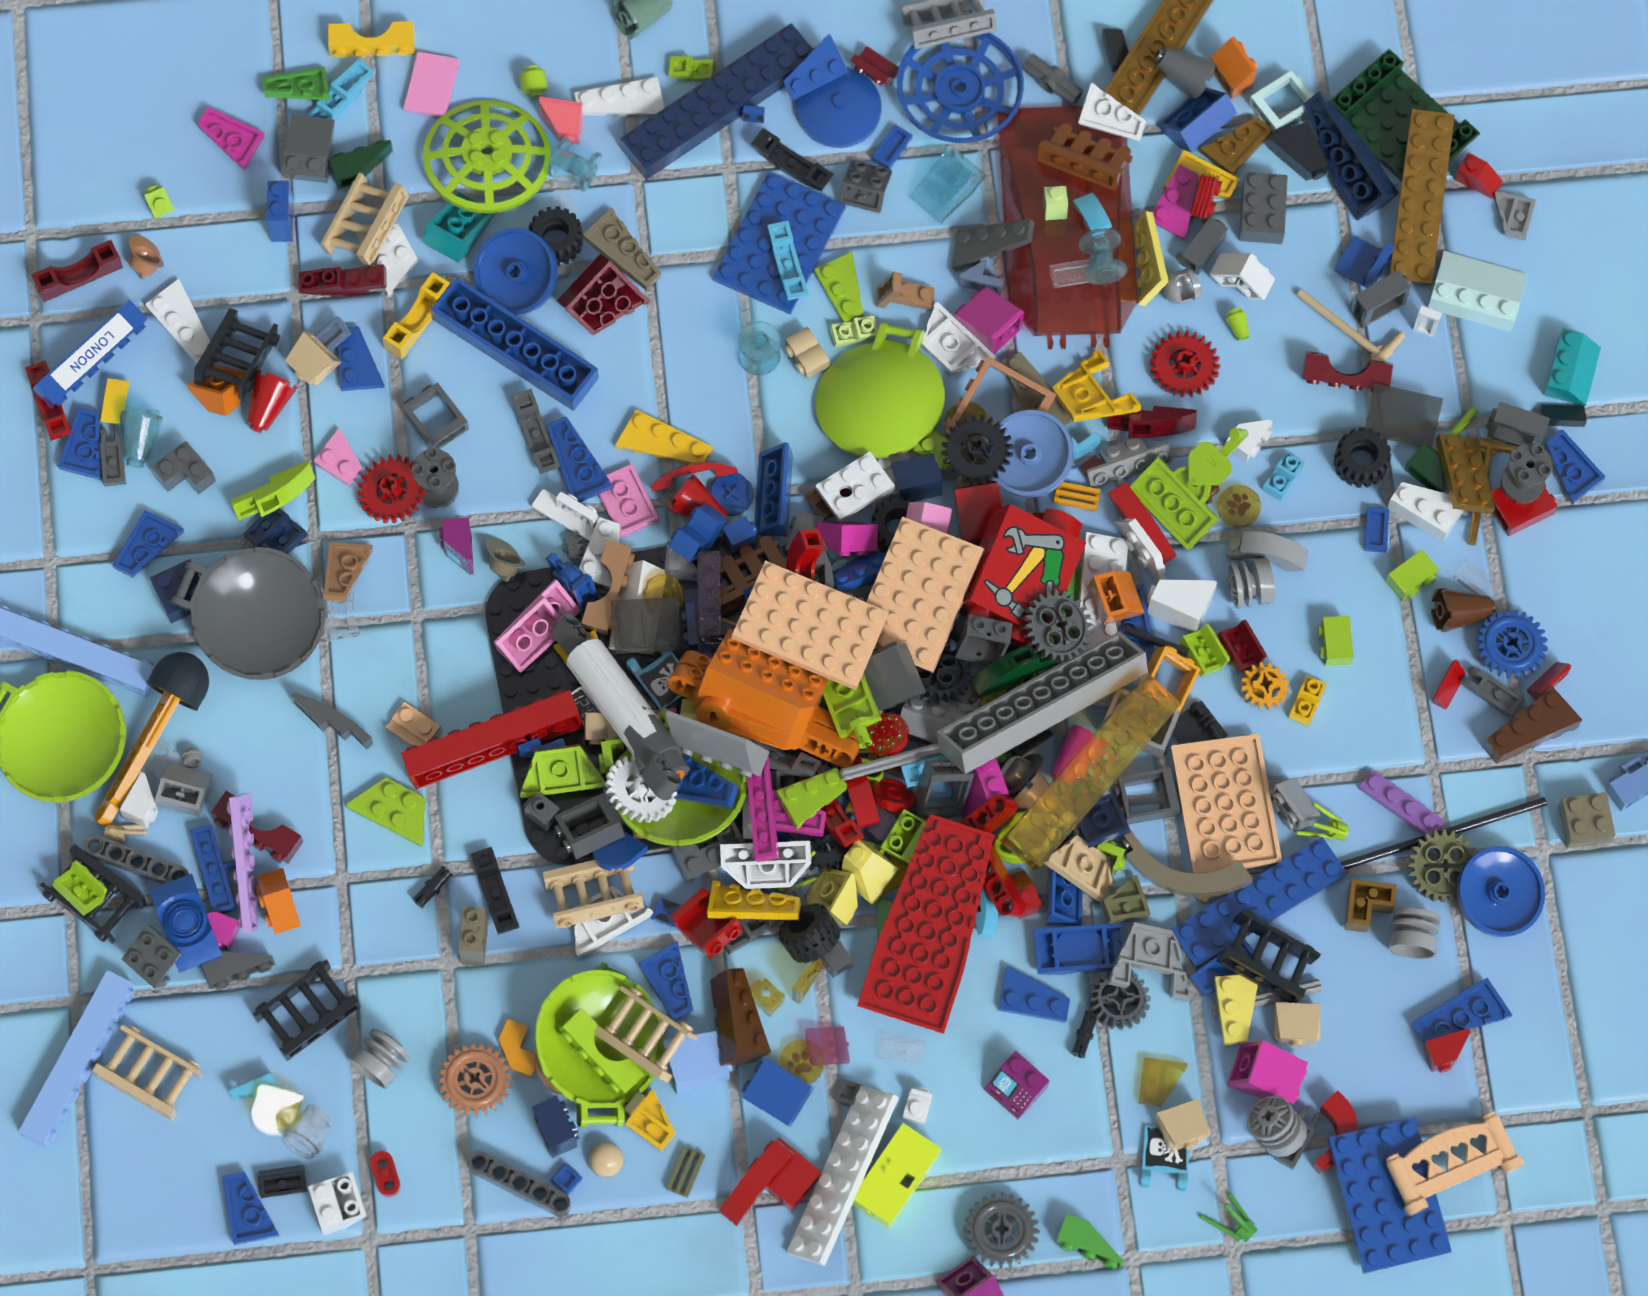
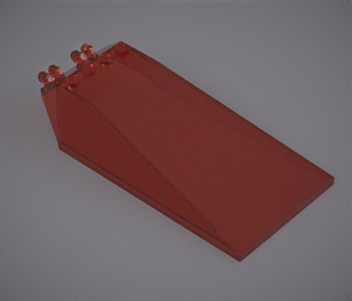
(1072, 308)

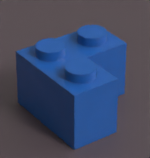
(699, 533)

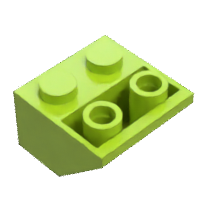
(904, 837)

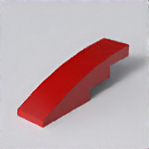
(1131, 507)

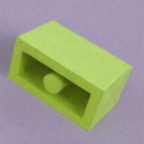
(1412, 575)
(1336, 640)

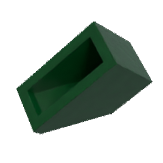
(1426, 468)

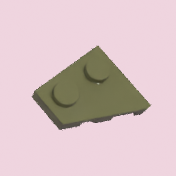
(1126, 903)

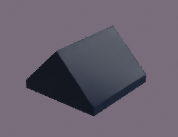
(917, 478)

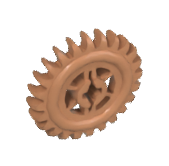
(490, 1093)

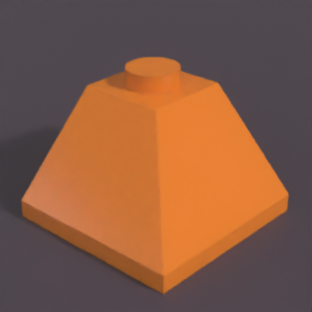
(218, 395)

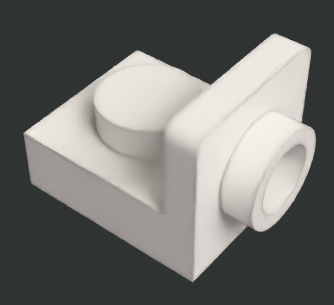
(917, 1105)

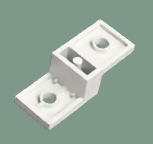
(867, 478)

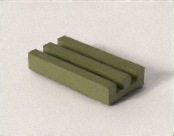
(693, 1154)

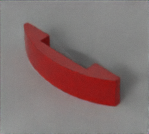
(54, 417)
(720, 469)
(862, 799)
(837, 823)
(755, 1181)

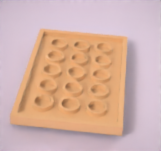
(923, 589)
(810, 625)
(1226, 803)

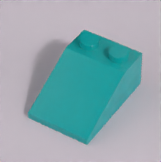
(455, 230)

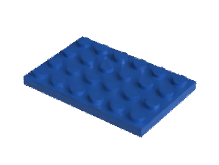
(750, 261)
(1374, 1204)

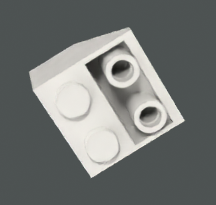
(337, 1203)

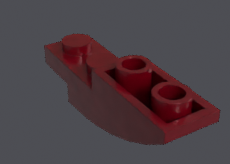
(342, 282)
(1156, 423)

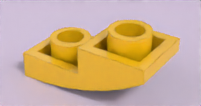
(114, 400)
(1307, 700)

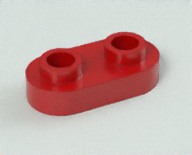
(385, 1174)

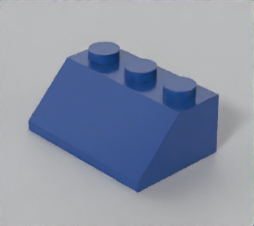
(1198, 119)

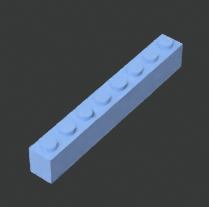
(75, 652)
(76, 1059)

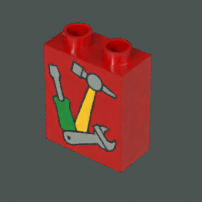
(1018, 564)

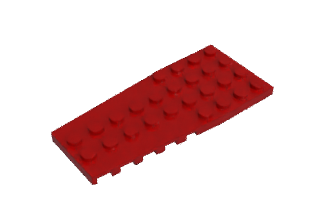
(929, 927)

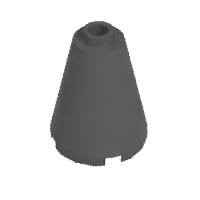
(1185, 69)

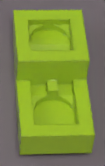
(691, 70)

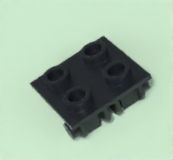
(1197, 725)

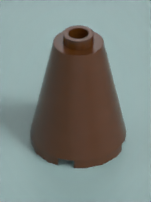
(1459, 608)

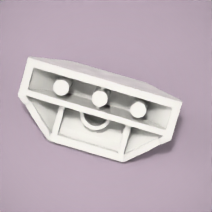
(774, 873)

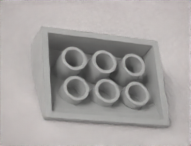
(717, 745)

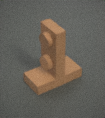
(904, 293)

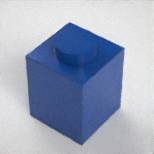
(739, 534)

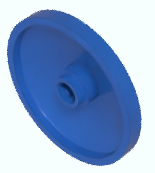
(841, 111)
(516, 270)
(1501, 891)

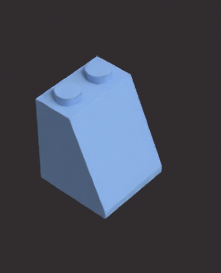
(697, 1063)

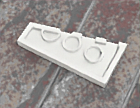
(624, 99)
(179, 319)

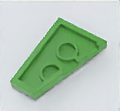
(302, 84)

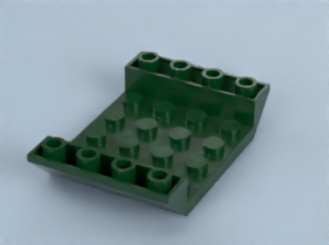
(1380, 111)

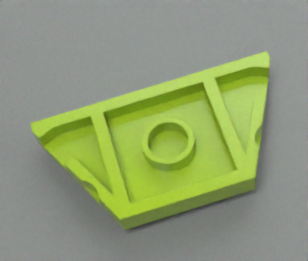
(561, 771)
(393, 809)

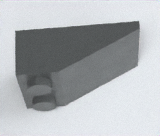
(308, 149)

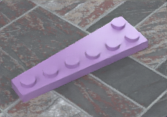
(241, 814)

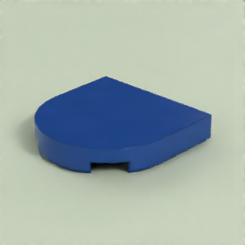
(620, 853)

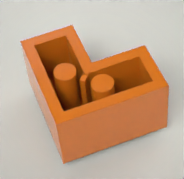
(277, 898)

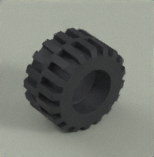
(560, 220)
(1367, 442)
(888, 511)
(811, 934)

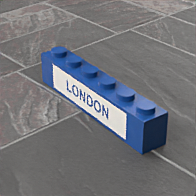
(89, 354)

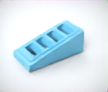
(249, 1088)

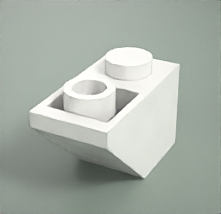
(1258, 432)

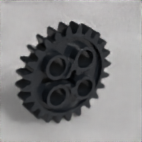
(951, 678)

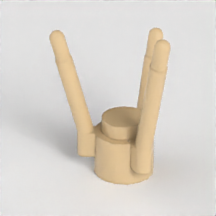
(118, 832)

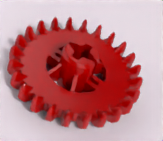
(1188, 348)
(379, 480)

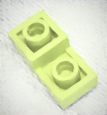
(854, 332)

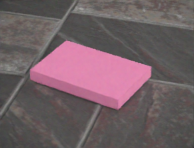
(431, 84)
(628, 502)

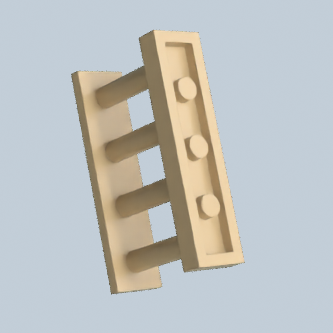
(375, 234)
(578, 875)
(642, 1056)
(146, 1094)

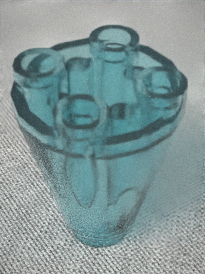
(138, 434)

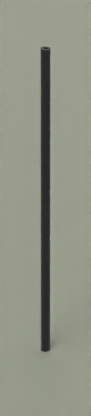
(1463, 827)

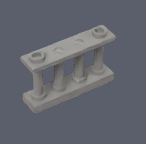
(949, 29)

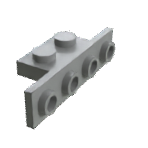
(1126, 460)

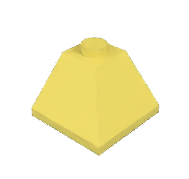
(871, 870)
(837, 893)

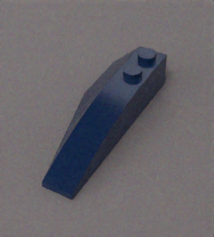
(1353, 166)

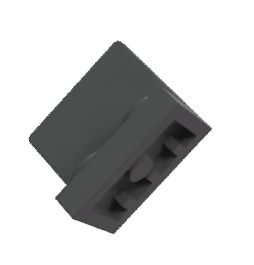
(865, 186)
(152, 957)

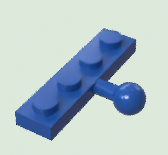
(213, 869)

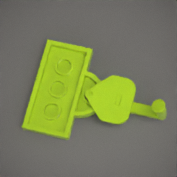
(1173, 494)

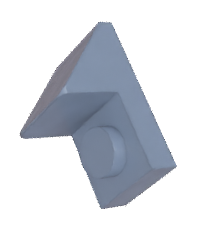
(975, 279)

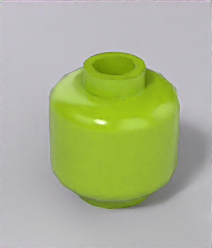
(533, 81)

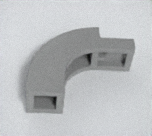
(1278, 549)

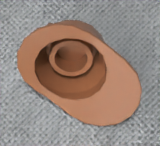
(144, 256)

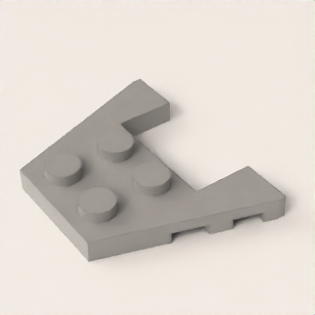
(1154, 951)

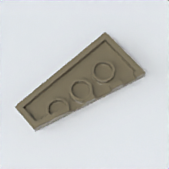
(615, 243)
(1028, 398)

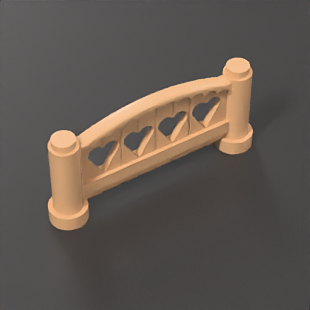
(1415, 1188)

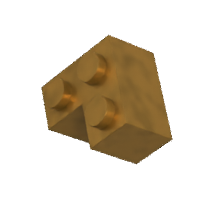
(1364, 898)

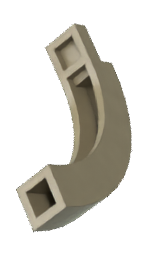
(1182, 883)

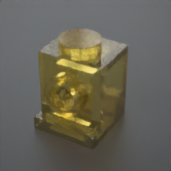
(770, 1003)

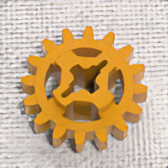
(1255, 688)

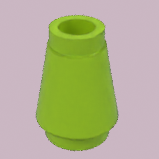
(1238, 323)

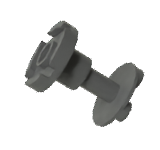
(1526, 473)
(437, 474)

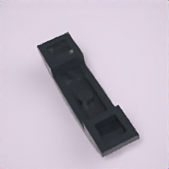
(790, 162)
(494, 890)

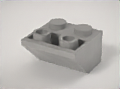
(183, 789)
(1294, 805)

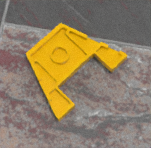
(1084, 397)

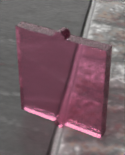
(827, 1046)

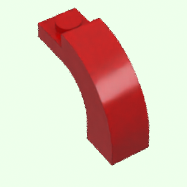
(804, 552)
(1343, 1119)

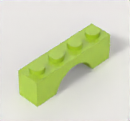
(580, 1031)

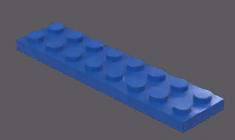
(1267, 897)

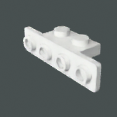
(567, 512)

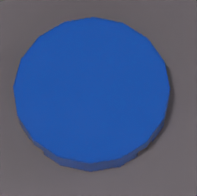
(733, 493)

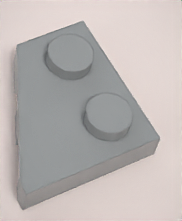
(1515, 214)

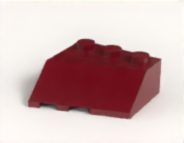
(601, 296)

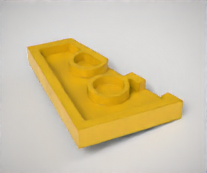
(1199, 166)

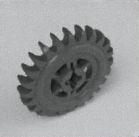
(1000, 1251)

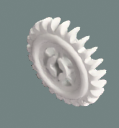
(638, 791)

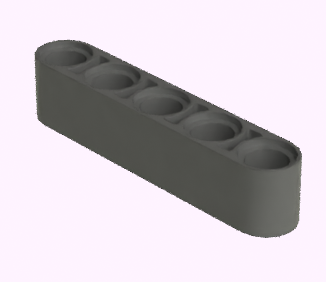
(128, 854)
(513, 1174)

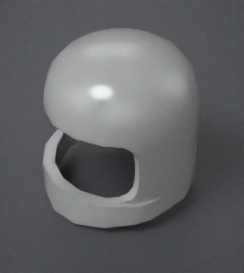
(1179, 287)

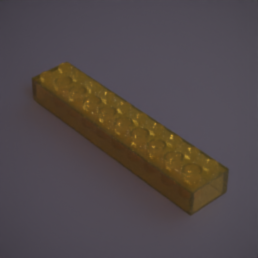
(1090, 772)

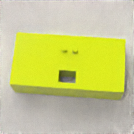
(896, 1175)

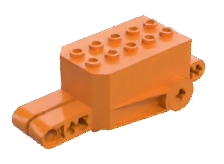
(761, 700)

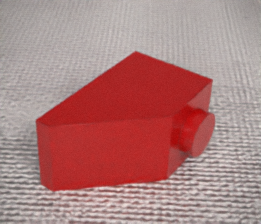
(1478, 175)
(1028, 893)
(1444, 1050)

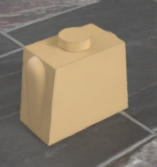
(311, 359)
(1297, 1023)
(1183, 1125)

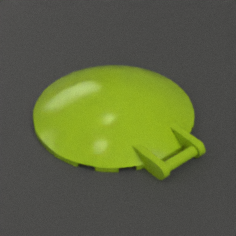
(881, 396)
(60, 736)
(690, 821)
(570, 1075)

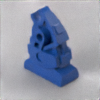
(574, 581)

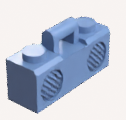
(1630, 787)

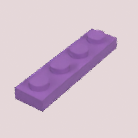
(1401, 804)

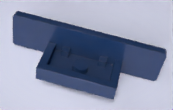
(691, 618)

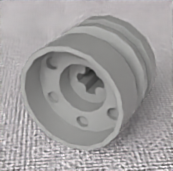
(1255, 582)
(1414, 933)
(382, 1054)
(1277, 1126)

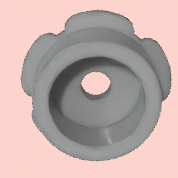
(191, 757)

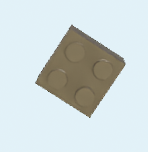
(1586, 820)

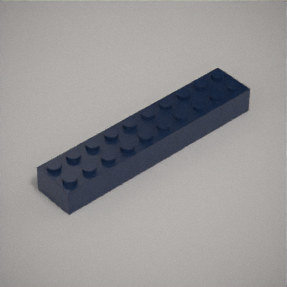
(714, 102)

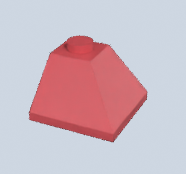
(562, 118)

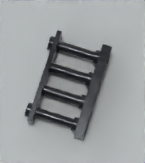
(221, 339)
(114, 885)
(1260, 975)
(327, 1018)

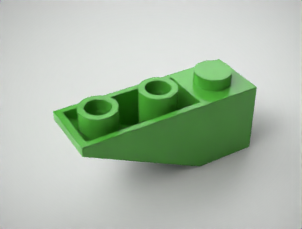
(1083, 1238)

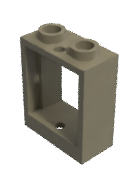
(472, 935)

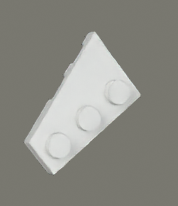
(1110, 116)
(590, 563)

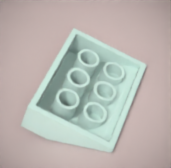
(1477, 291)

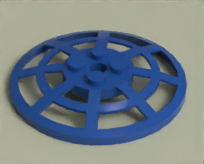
(964, 101)

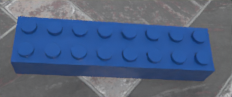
(515, 344)

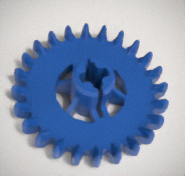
(1502, 659)

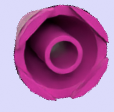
(1073, 741)

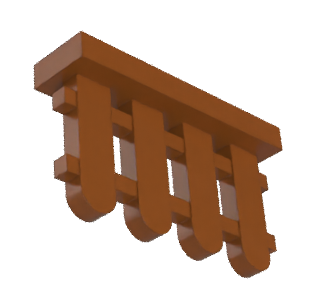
(1081, 165)
(732, 595)

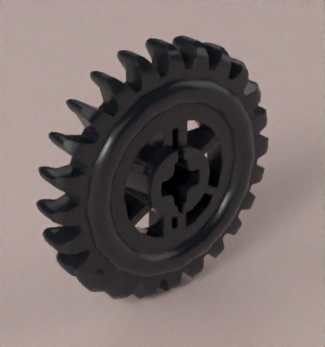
(961, 436)
(824, 859)

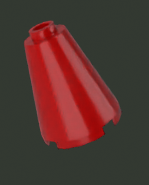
(267, 400)
(691, 495)

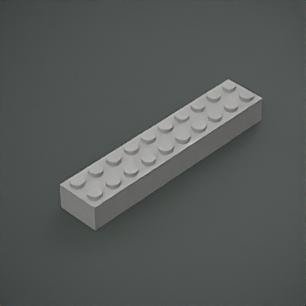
(1042, 702)

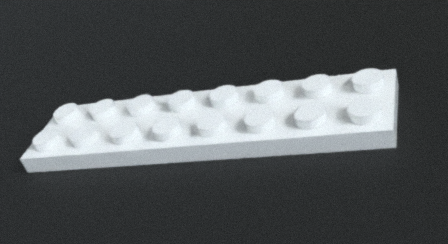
(1100, 556)
(842, 1175)

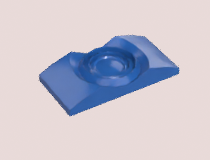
(185, 922)
(1078, 948)

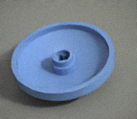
(1040, 454)

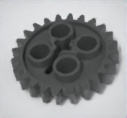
(1039, 630)

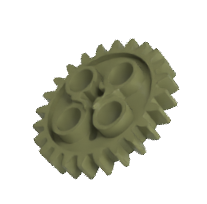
(1443, 845)

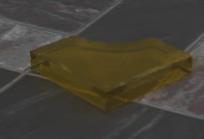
(806, 980)

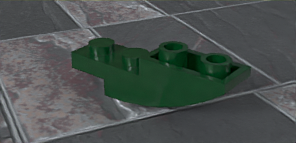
(1008, 669)

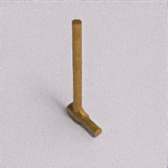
(1489, 448)

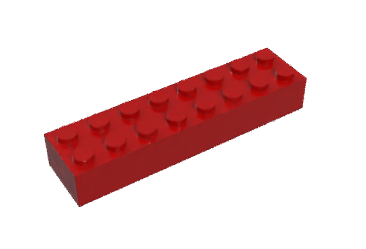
(491, 739)

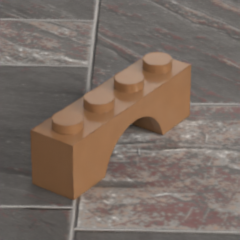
(615, 560)

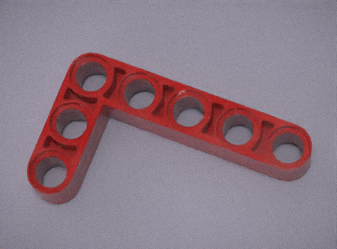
(998, 874)

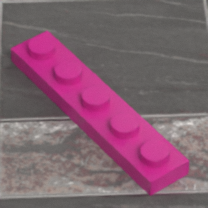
(763, 815)

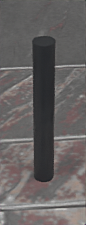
(1155, 640)

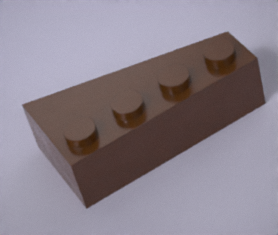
(1537, 723)
(738, 1019)

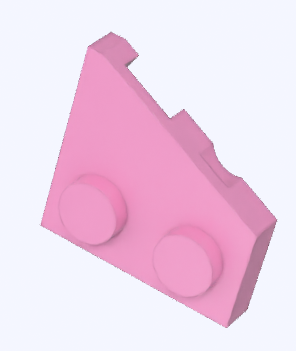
(339, 459)

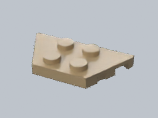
(1083, 867)

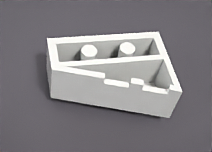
(1425, 509)

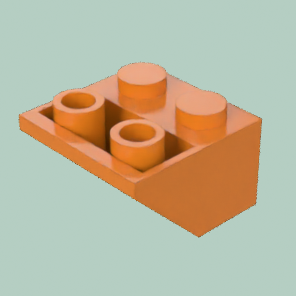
(1234, 68)
(1115, 596)

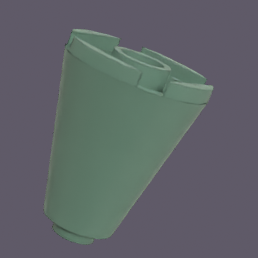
(637, 15)

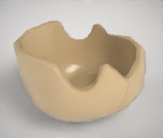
(605, 1159)

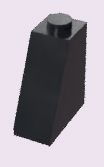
(1299, 151)

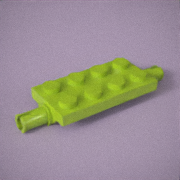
(852, 710)

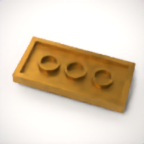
(1465, 473)

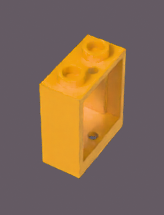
(1184, 664)

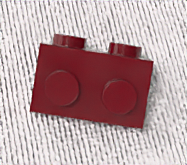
(876, 65)
(1242, 646)

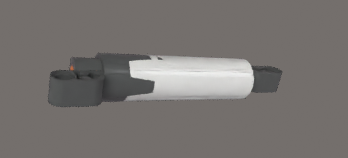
(622, 707)

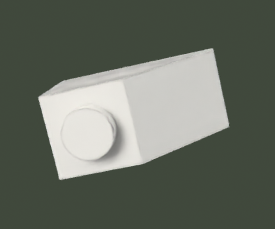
(139, 804)

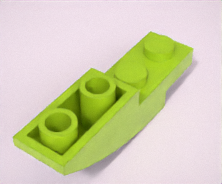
(277, 493)

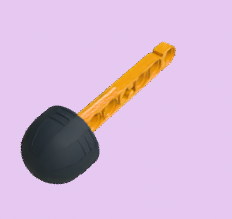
(180, 680)

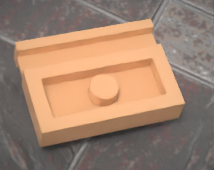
(412, 726)

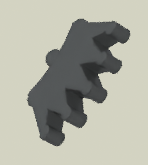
(574, 547)

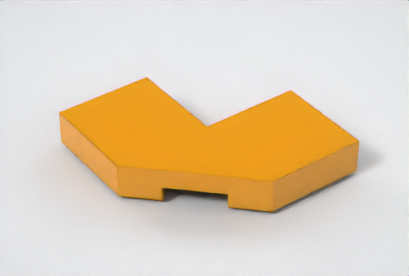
(511, 1042)

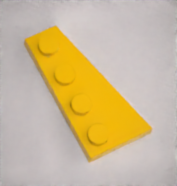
(656, 438)
(733, 902)

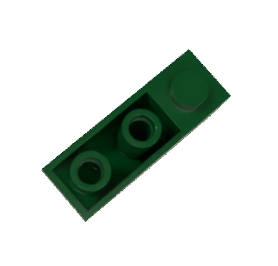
(360, 160)

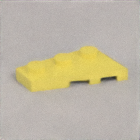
(1235, 1007)

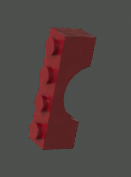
(59, 280)
(1318, 368)
(280, 842)

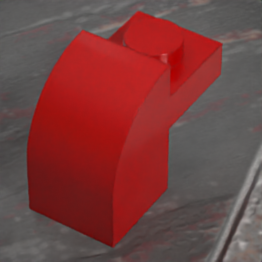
(1061, 520)

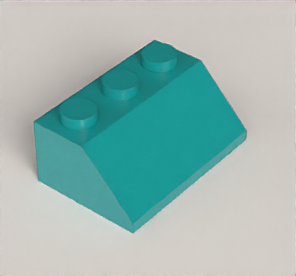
(1572, 368)

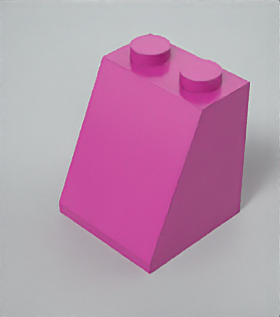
(990, 319)
(985, 784)
(1267, 1071)

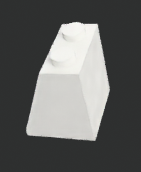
(1181, 602)

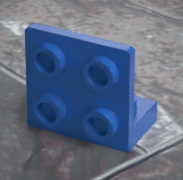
(1363, 261)

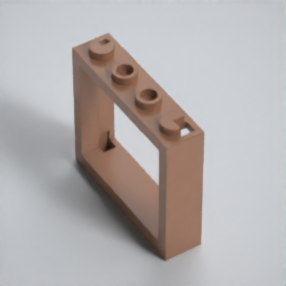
(973, 385)

